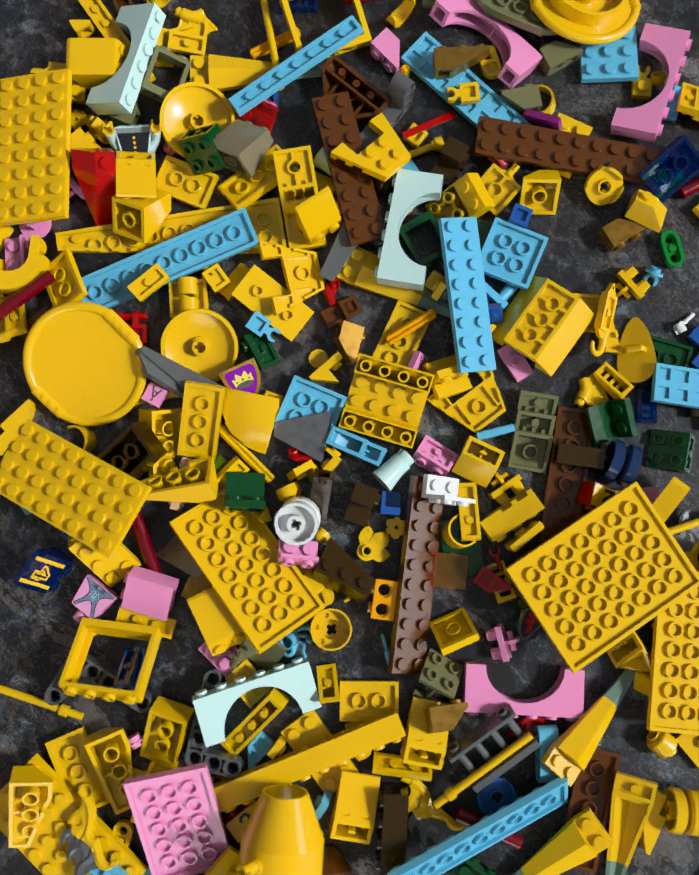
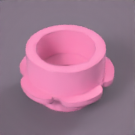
(135, 740)

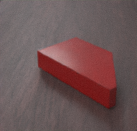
(490, 581)
(528, 724)

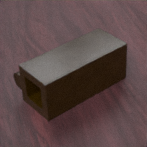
(579, 456)
(321, 490)

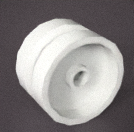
(288, 517)

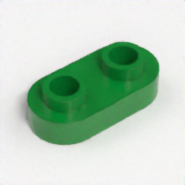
(673, 249)

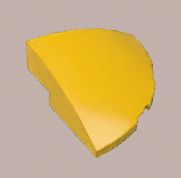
(250, 417)

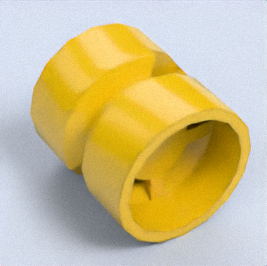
(289, 491)

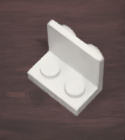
(443, 490)

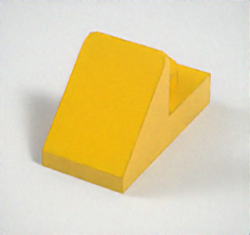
(323, 373)
(328, 683)

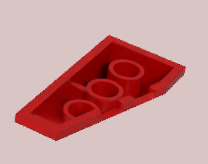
(97, 179)

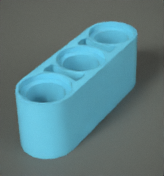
(546, 736)

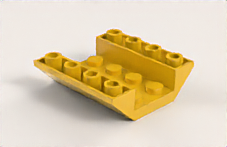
(543, 323)
(386, 400)

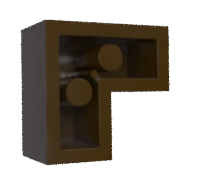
(451, 160)
(361, 504)

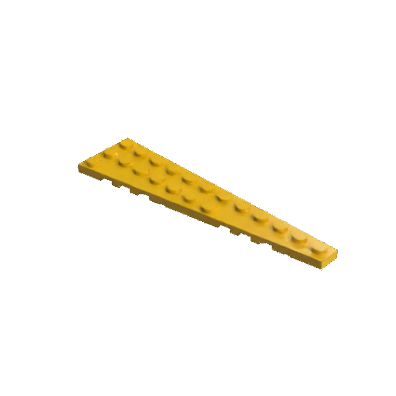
(263, 214)

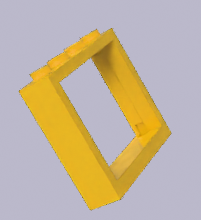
(359, 42)

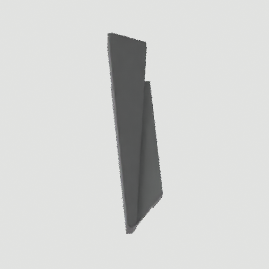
(337, 255)
(167, 372)

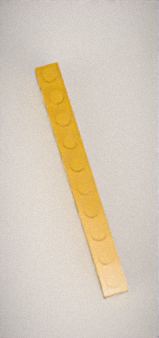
(310, 759)

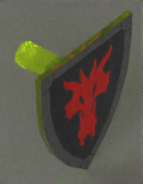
(527, 621)

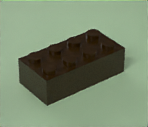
(134, 450)
(392, 823)

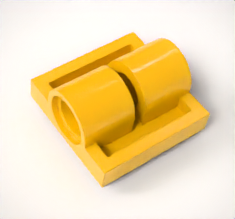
(187, 294)

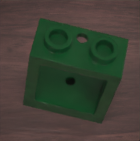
(411, 227)

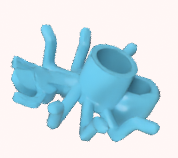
(293, 640)

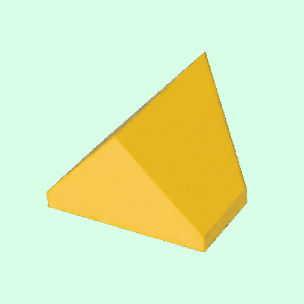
(630, 654)

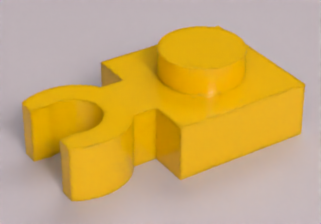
(643, 86)
(467, 93)

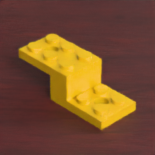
(295, 189)

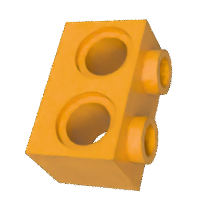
(388, 599)

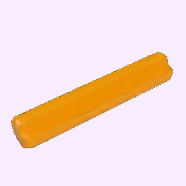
(263, 48)
(410, 327)

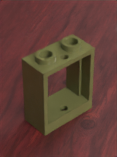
(179, 60)

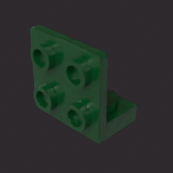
(201, 150)
(611, 420)
(670, 450)
(244, 492)

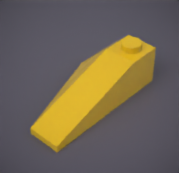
(166, 426)
(112, 761)
(28, 799)

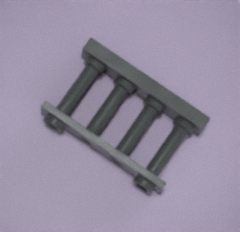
(489, 728)

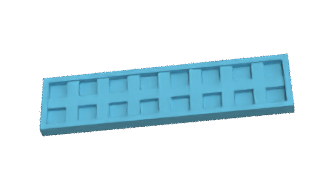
(491, 105)
(467, 294)
(675, 385)

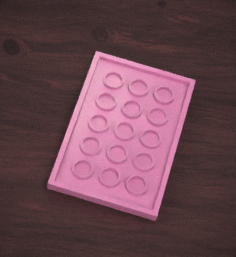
(177, 819)

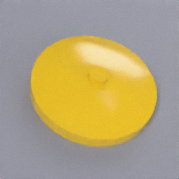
(193, 107)
(201, 342)

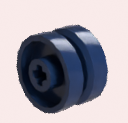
(622, 462)

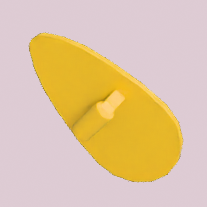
(638, 354)

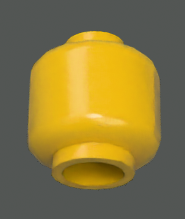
(661, 744)

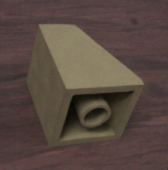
(243, 146)

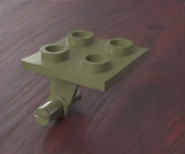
(265, 660)
(439, 675)

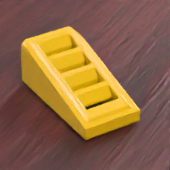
(617, 377)
(512, 596)

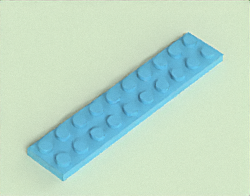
(175, 256)
(488, 831)

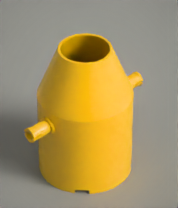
(282, 835)

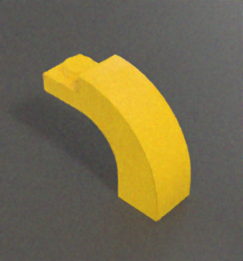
(34, 266)

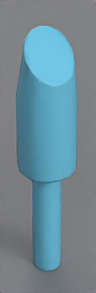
(387, 651)

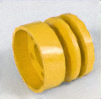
(319, 629)

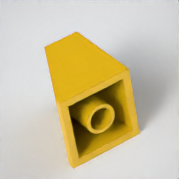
(94, 59)
(140, 217)
(215, 622)

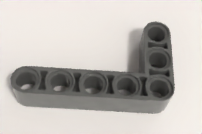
(401, 92)
(98, 680)
(205, 753)

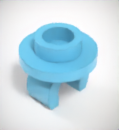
(654, 272)

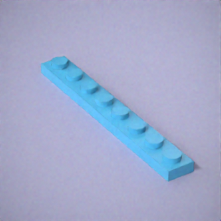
(295, 65)

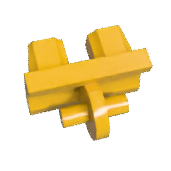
(95, 127)
(625, 277)
(513, 483)

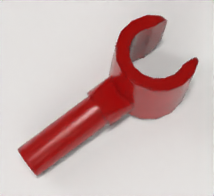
(496, 557)

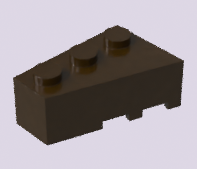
(342, 573)

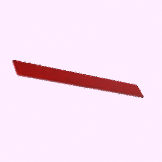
(408, 133)

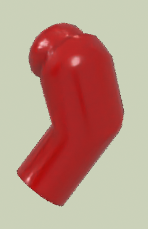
(330, 290)
(298, 457)

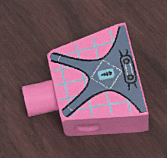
(93, 598)

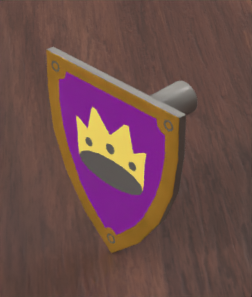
(243, 377)

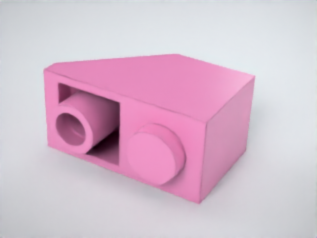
(386, 50)

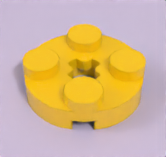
(600, 176)

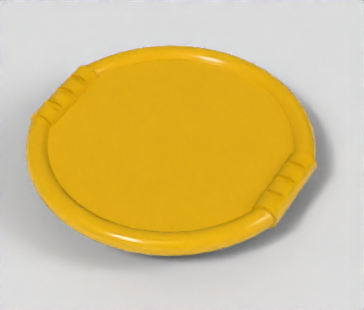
(588, 20)
(84, 363)

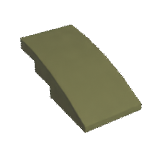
(533, 431)

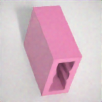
(149, 592)

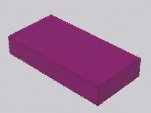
(542, 119)

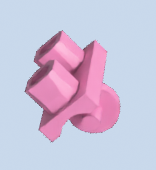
(503, 651)

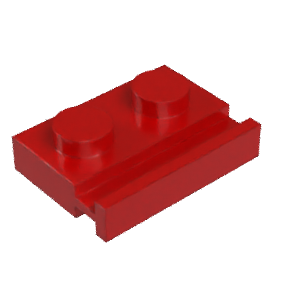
(261, 115)

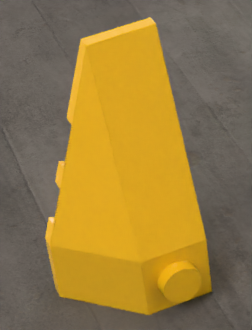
(188, 484)

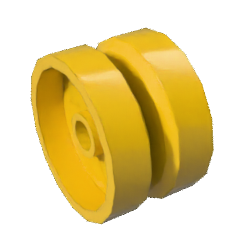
(681, 811)

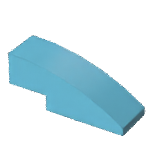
(356, 446)

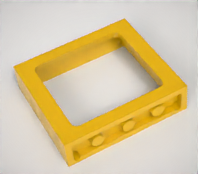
(87, 630)

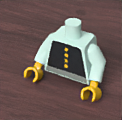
(134, 137)

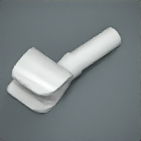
(680, 327)

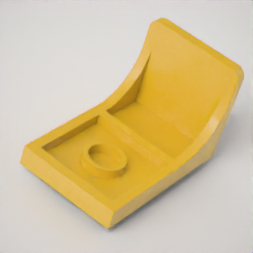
(108, 570)

